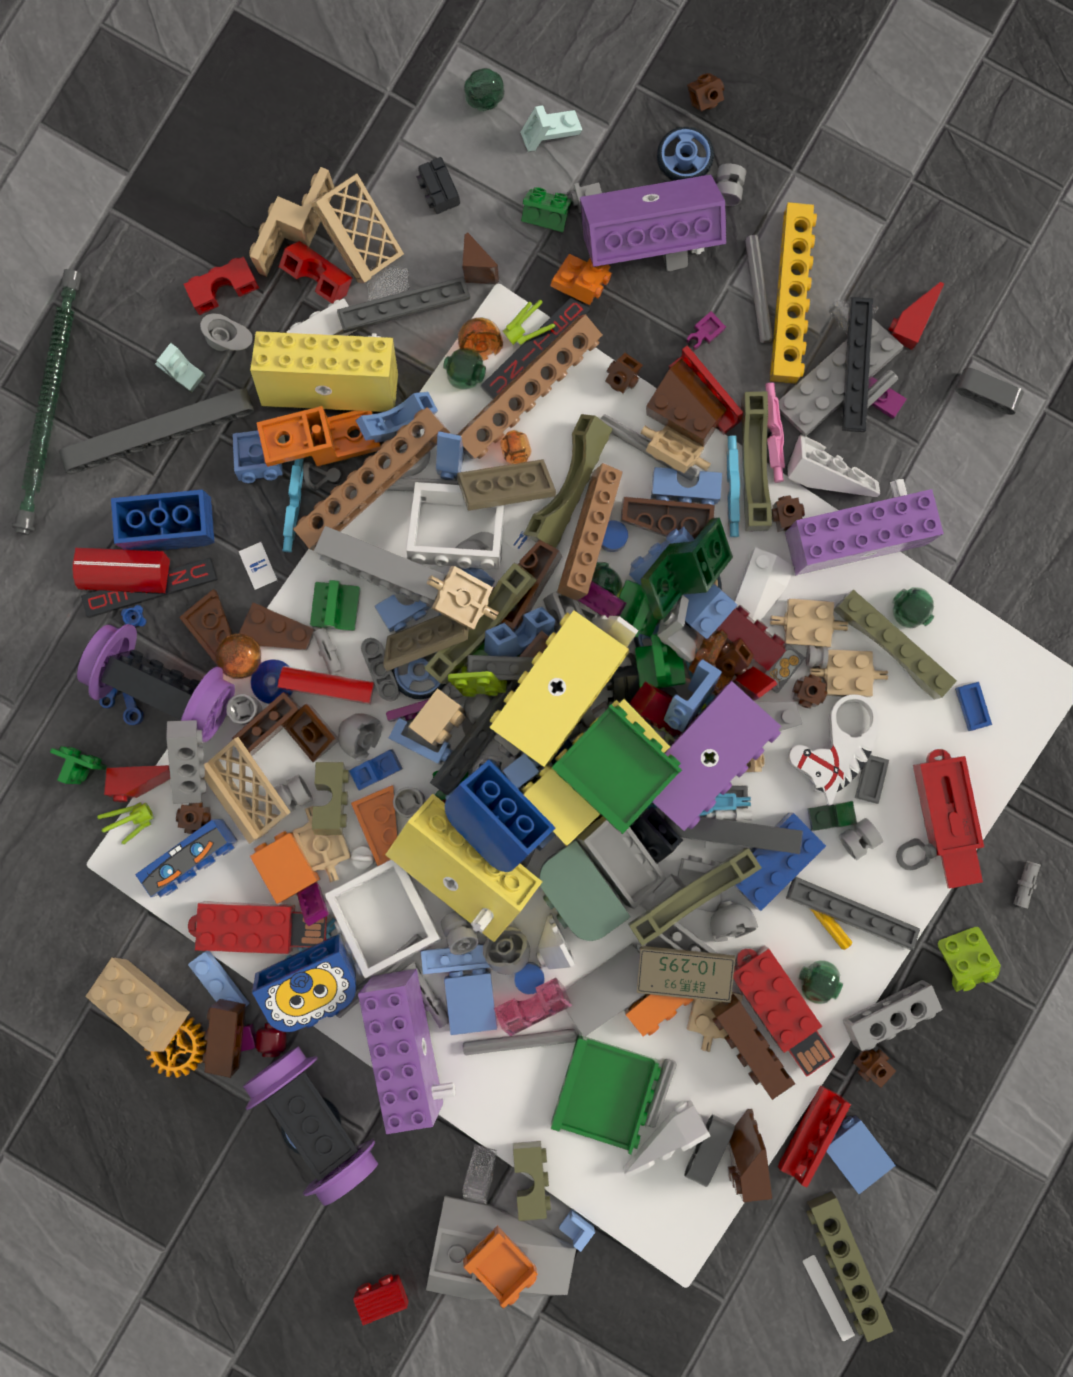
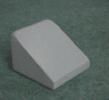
(676, 260)

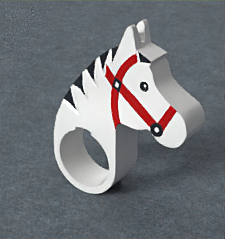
(838, 766)

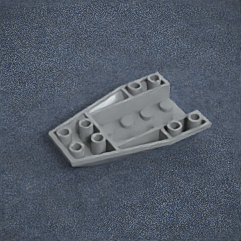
(466, 1224)

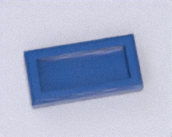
(973, 706)

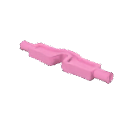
(776, 441)

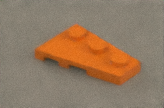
(378, 821)

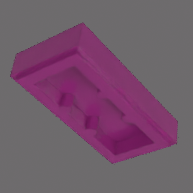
(889, 402)
(603, 601)
(408, 712)
(312, 904)

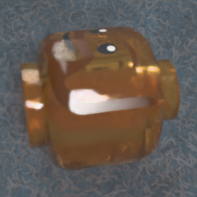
(515, 447)

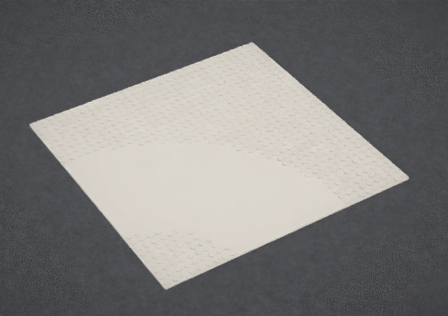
(515, 1092)

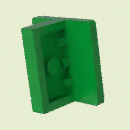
(546, 209)
(335, 605)
(637, 609)
(659, 665)
(76, 765)

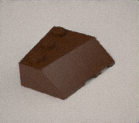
(686, 404)
(749, 1161)

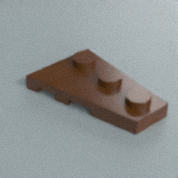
(207, 622)
(275, 630)

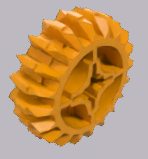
(169, 1063)

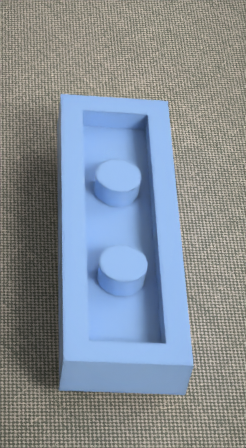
(443, 960)
(216, 979)

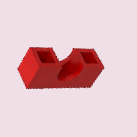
(304, 262)
(203, 288)

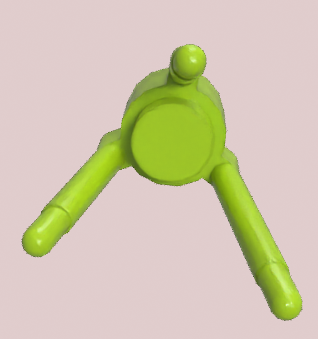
(514, 330)
(140, 814)

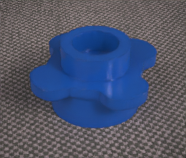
(137, 612)

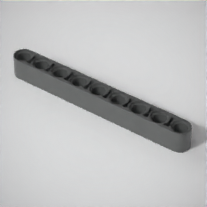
(156, 431)

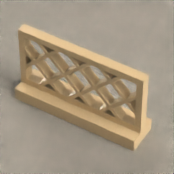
(340, 236)
(234, 799)

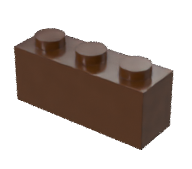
(268, 723)
(224, 1038)

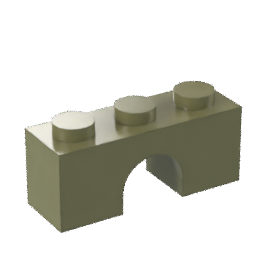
(331, 817)
(529, 1159)

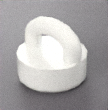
(362, 857)

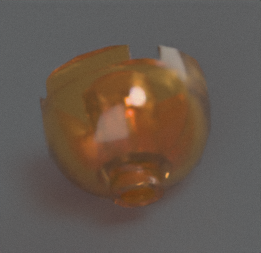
(481, 335)
(238, 656)

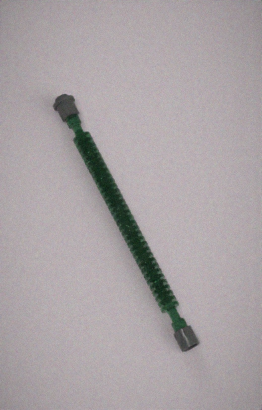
(48, 398)

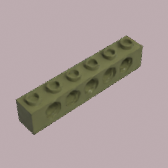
(876, 1322)

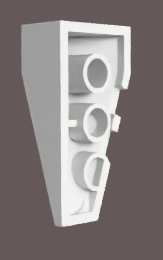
(820, 470)

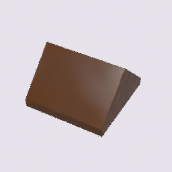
(477, 264)
(311, 732)

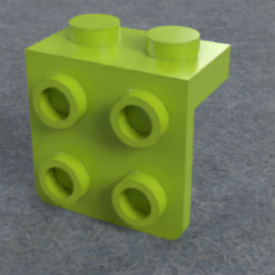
(477, 683)
(969, 959)

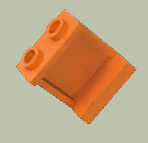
(283, 867)
(501, 1267)

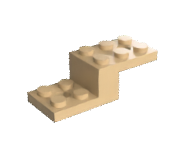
(289, 222)

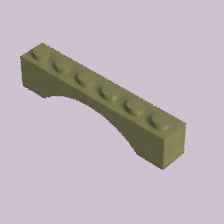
(588, 443)
(754, 446)
(503, 598)
(913, 659)
(693, 895)

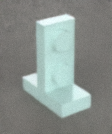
(549, 126)
(179, 368)

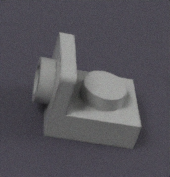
(584, 191)

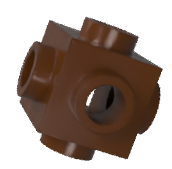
(706, 92)
(623, 373)
(781, 507)
(734, 658)
(802, 694)
(201, 816)
(874, 1066)

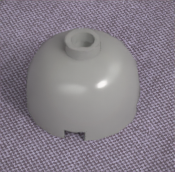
(359, 734)
(732, 921)
(508, 953)

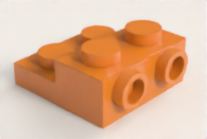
(581, 279)

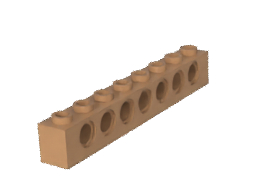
(588, 336)
(383, 478)

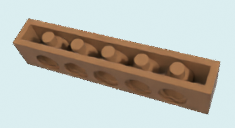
(589, 532)

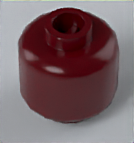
(270, 1041)

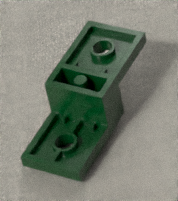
(686, 568)

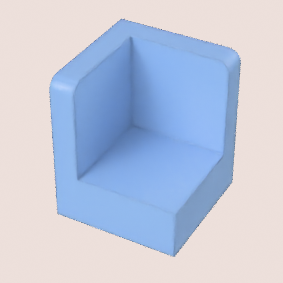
(577, 1229)

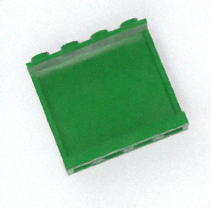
(617, 768)
(606, 1093)

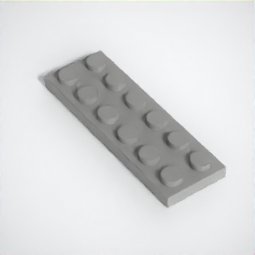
(823, 387)

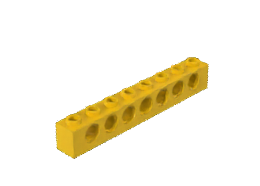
(804, 217)

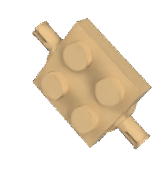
(674, 449)
(462, 597)
(809, 622)
(849, 673)
(321, 851)
(701, 1021)

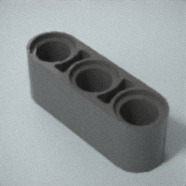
(989, 391)
(372, 662)
(709, 1151)

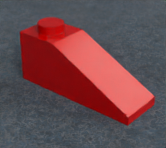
(912, 321)
(754, 683)
(134, 781)

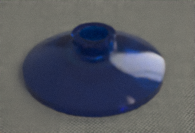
(259, 681)

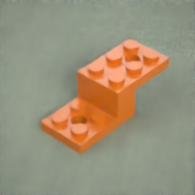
(314, 436)

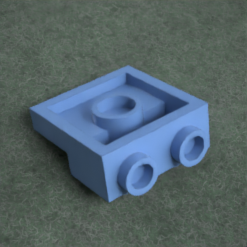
(250, 460)

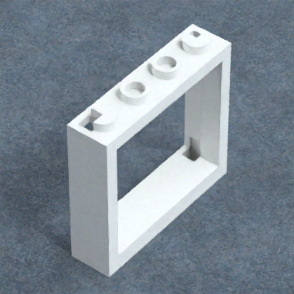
(440, 556)
(352, 945)

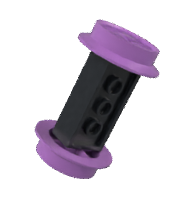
(113, 663)
(311, 1126)

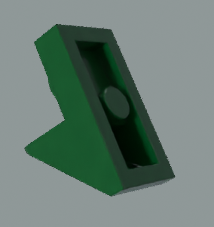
(832, 816)

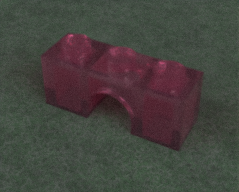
(519, 1015)

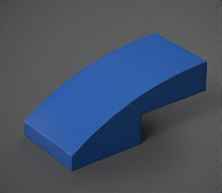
(375, 769)

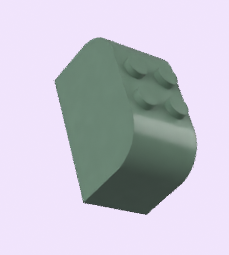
(580, 894)

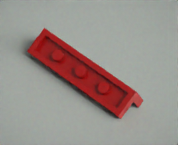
(734, 413)
(812, 1134)

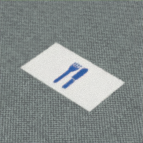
(514, 537)
(257, 565)

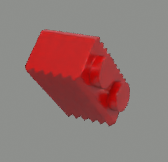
(380, 1299)

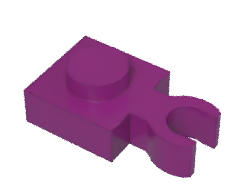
(707, 329)

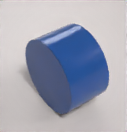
(615, 536)
(529, 978)

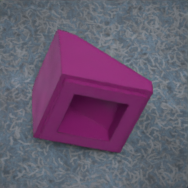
(248, 1038)

